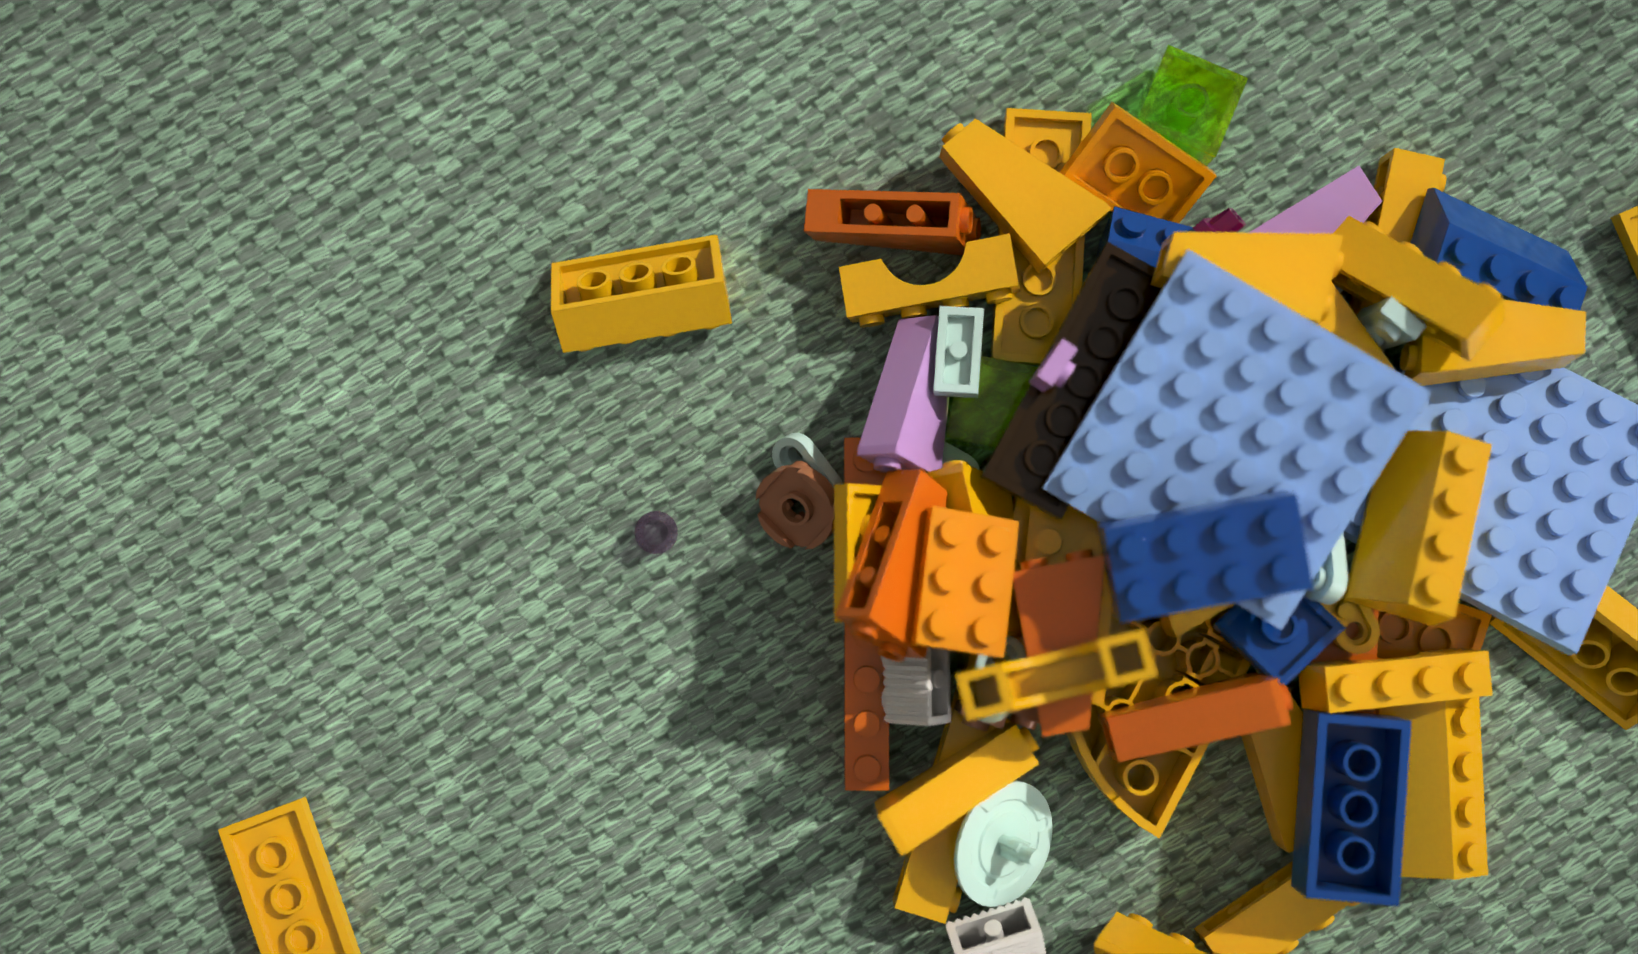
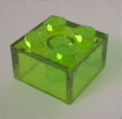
(1190, 102)
(983, 419)

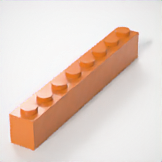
(864, 723)

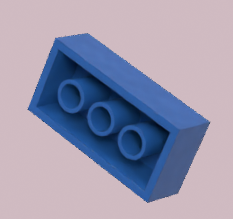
(1205, 555)
(1351, 807)

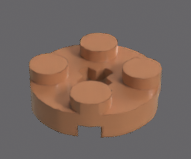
(808, 487)

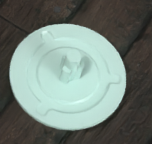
(1003, 845)

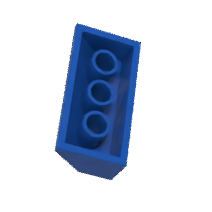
(1497, 253)

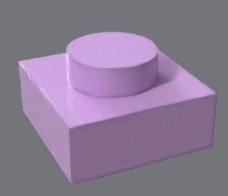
(1055, 367)

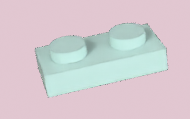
(1390, 323)
(958, 351)

